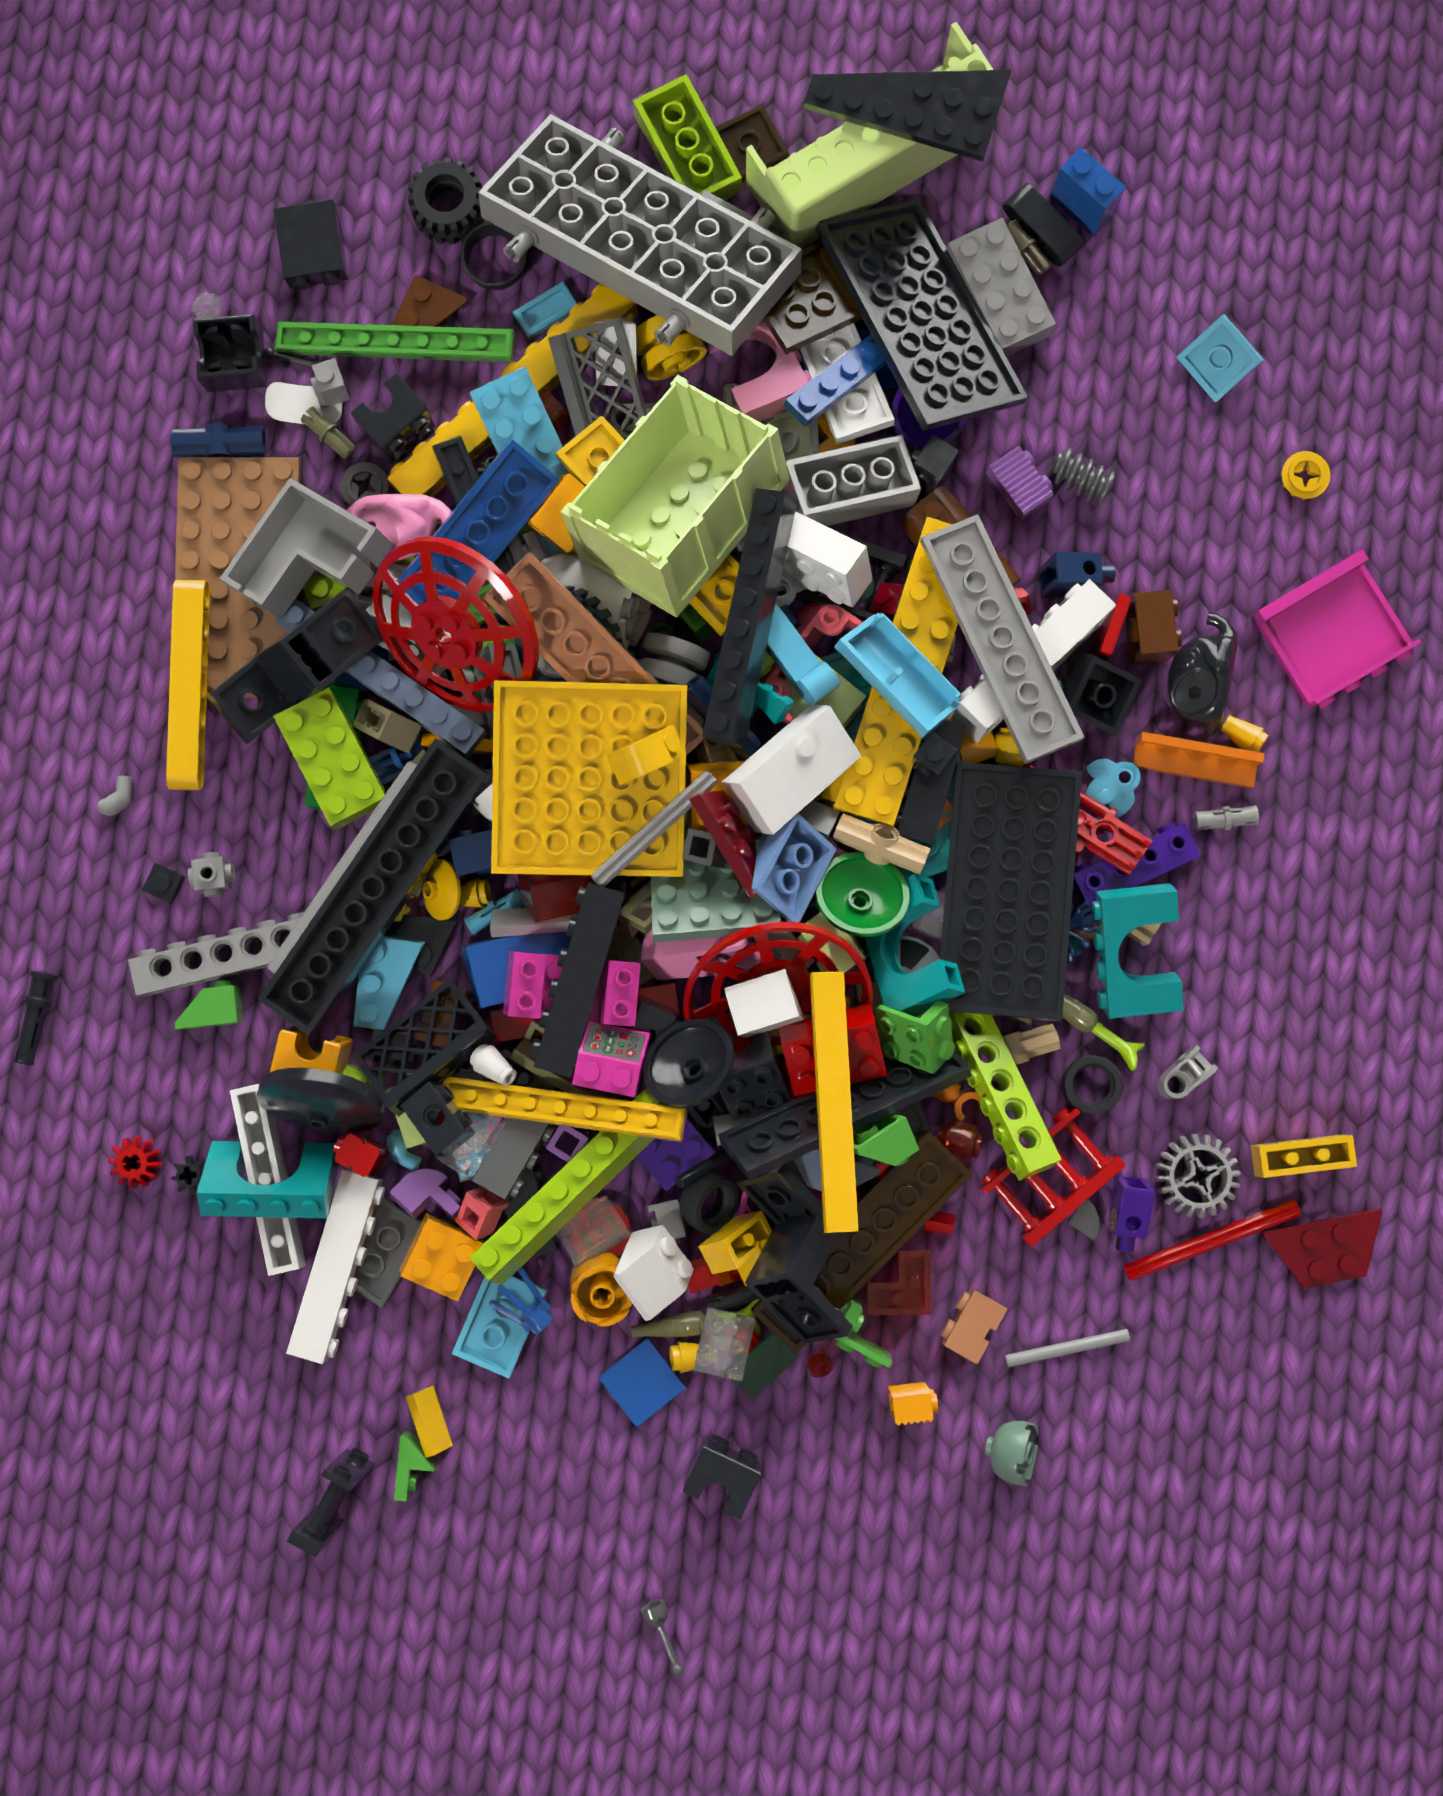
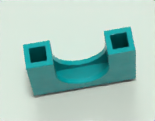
(1117, 915)
(922, 988)
(300, 1196)

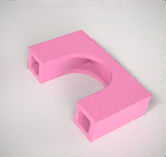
(767, 394)

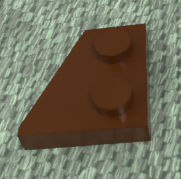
(428, 304)

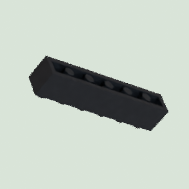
(579, 978)

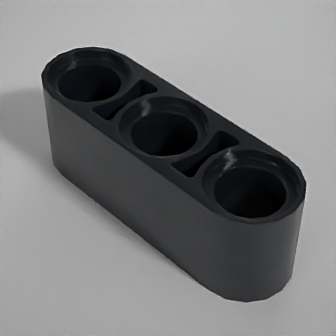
(1044, 223)

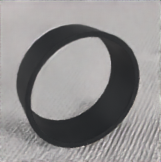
(472, 238)

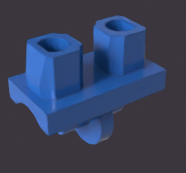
(392, 760)

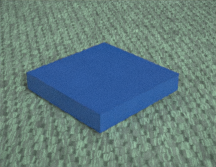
(642, 1382)

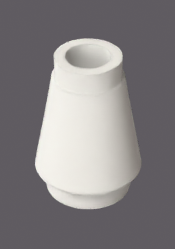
(490, 1063)

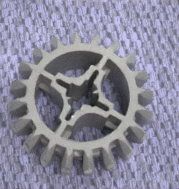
(1191, 1162)

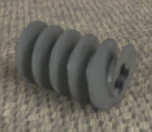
(1081, 476)

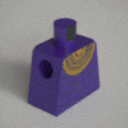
(1133, 1199)

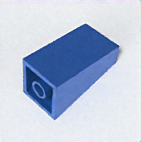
(488, 961)

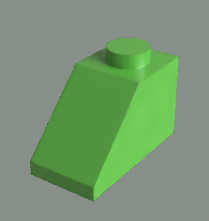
(213, 1007)

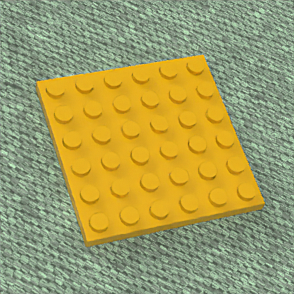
(555, 789)

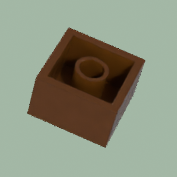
(1152, 627)

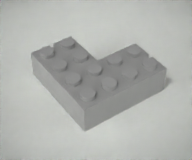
(295, 539)

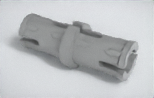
(1226, 818)

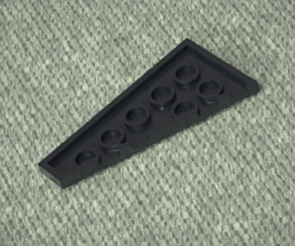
(929, 107)

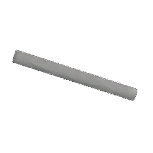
(1067, 1348)

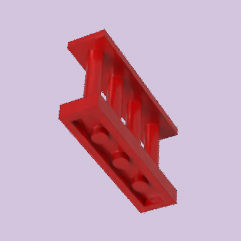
(1057, 1207)

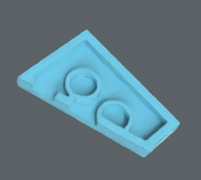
(383, 981)

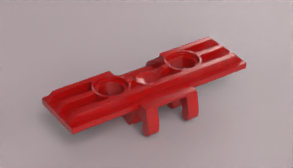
(1122, 850)

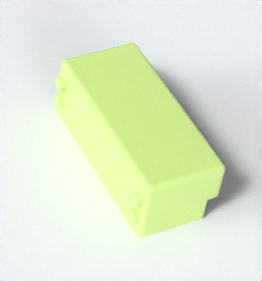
(849, 165)

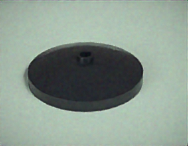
(320, 1100)

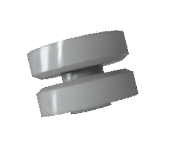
(672, 659)

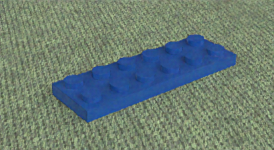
(489, 515)

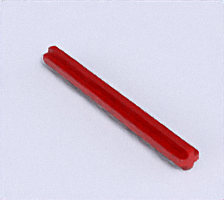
(1212, 1240)

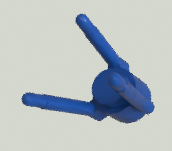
(534, 1316)

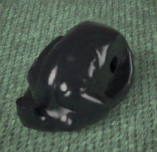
(1203, 675)

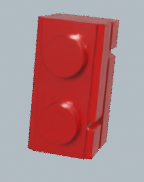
(360, 1153)

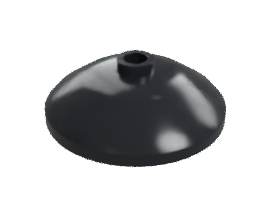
(683, 1052)

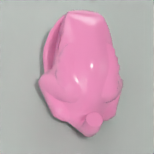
(401, 516)

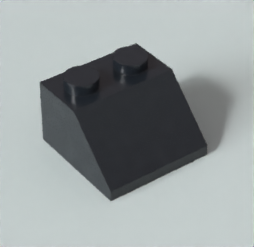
(1099, 691)

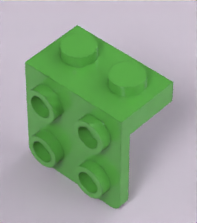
(916, 1041)

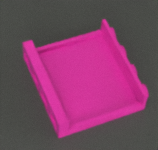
(1334, 632)

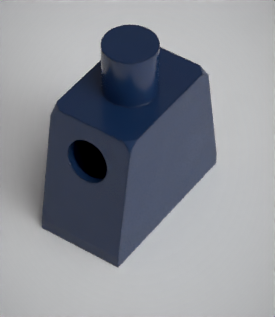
(1067, 569)

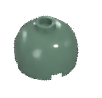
(1013, 1451)

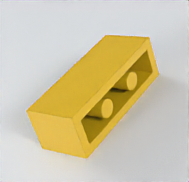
(1303, 1156)

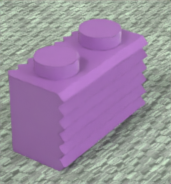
(1020, 482)

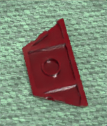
(730, 834)
(1327, 1248)

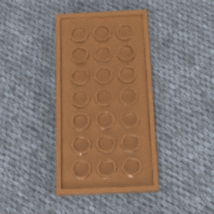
(216, 513)

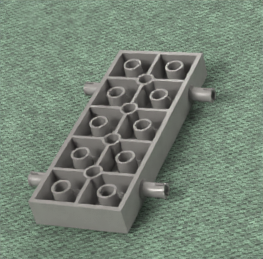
(640, 234)

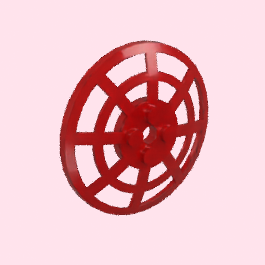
(453, 616)
(796, 972)

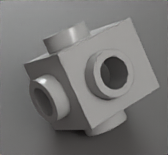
(221, 879)

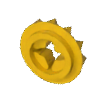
(1315, 466)

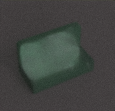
(765, 1364)

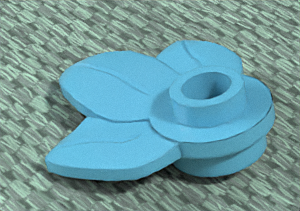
(1107, 786)

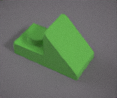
(410, 1458)

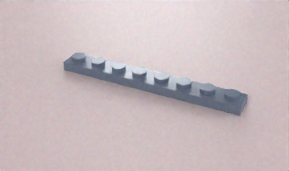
(402, 692)

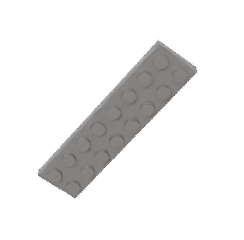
(1001, 639)

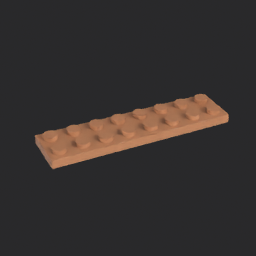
(573, 637)

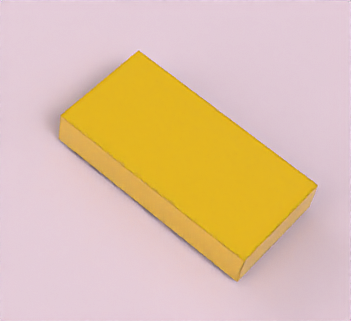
(429, 1421)

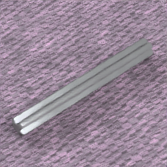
(652, 830)

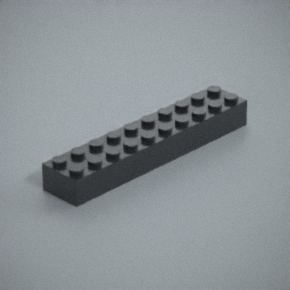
(375, 887)

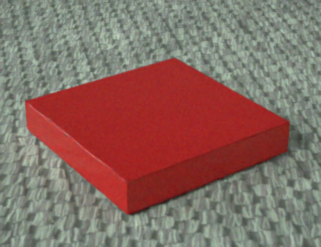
(1111, 628)

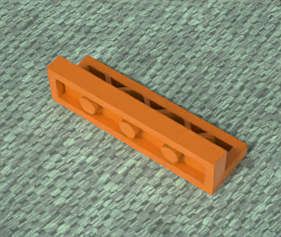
(1196, 759)

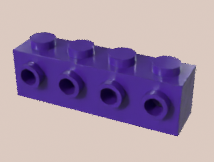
(1168, 851)

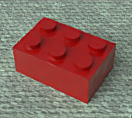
(863, 1050)

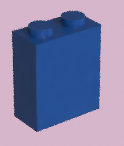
(1087, 191)

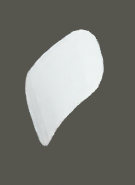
(290, 402)

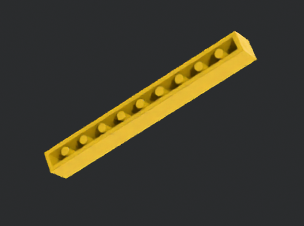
(422, 472)

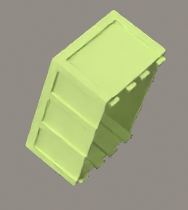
(675, 496)

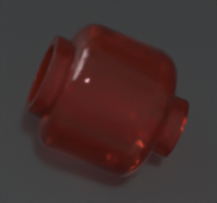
(961, 1139)

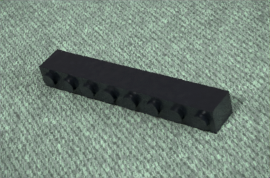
(750, 618)

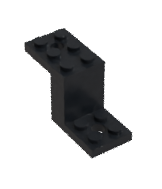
(296, 665)
(793, 1256)

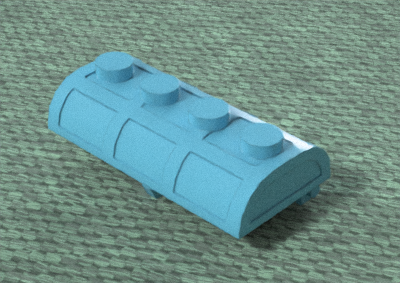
(900, 673)

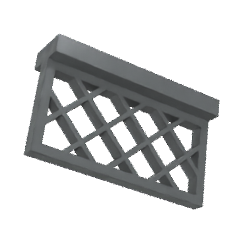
(577, 388)

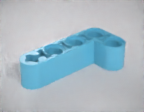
(798, 662)

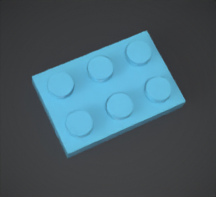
(488, 1335)

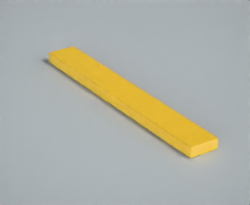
(834, 1102)
(568, 1109)

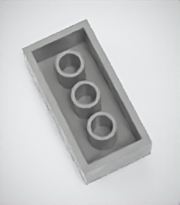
(1002, 286)
(853, 481)

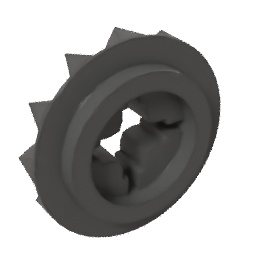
(361, 473)

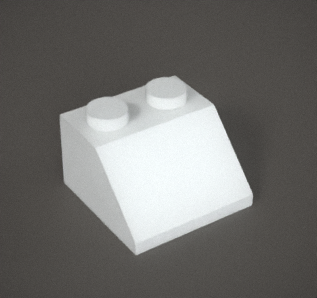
(653, 1270)

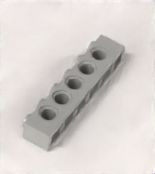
(146, 966)

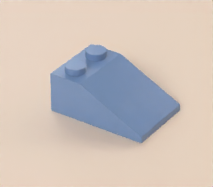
(791, 867)

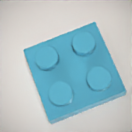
(1220, 358)

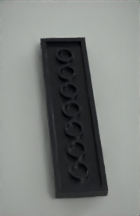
(793, 1127)

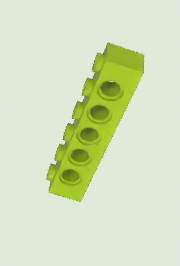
(1014, 1095)

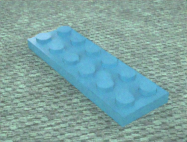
(515, 411)

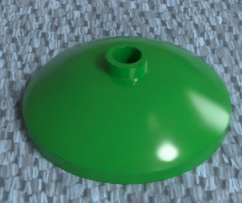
(857, 880)

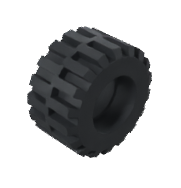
(439, 179)

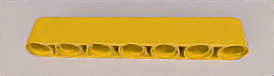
(188, 685)

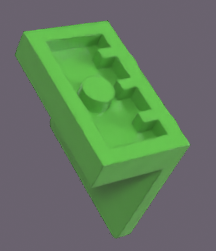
(873, 1353)

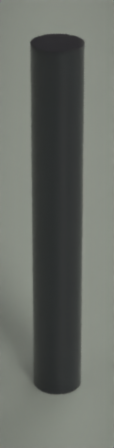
(702, 1168)

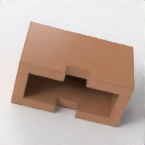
(971, 1324)

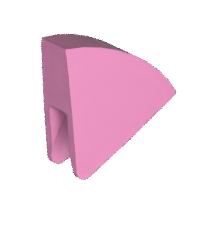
(679, 958)

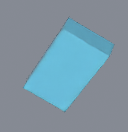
(545, 310)

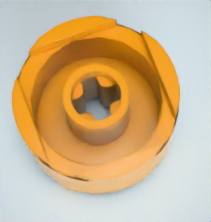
(587, 1298)

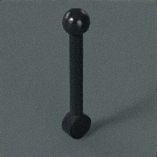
(270, 354)

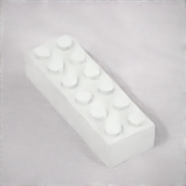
(825, 561)
(1059, 635)

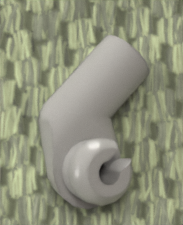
(118, 800)

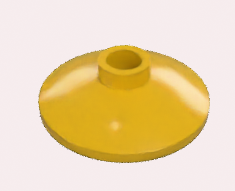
(442, 890)

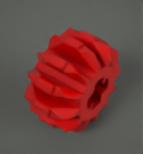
(123, 1162)

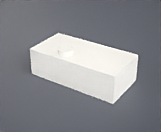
(791, 769)

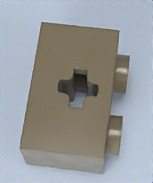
(387, 726)

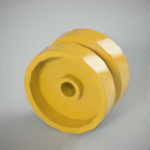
(666, 361)

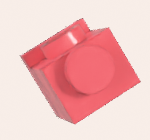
(480, 1212)

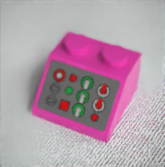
(611, 1059)

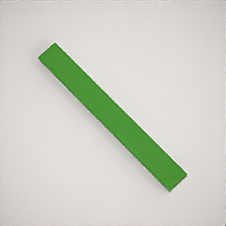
(395, 341)

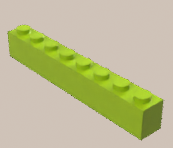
(558, 1201)

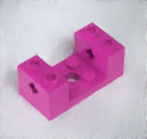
(532, 974)

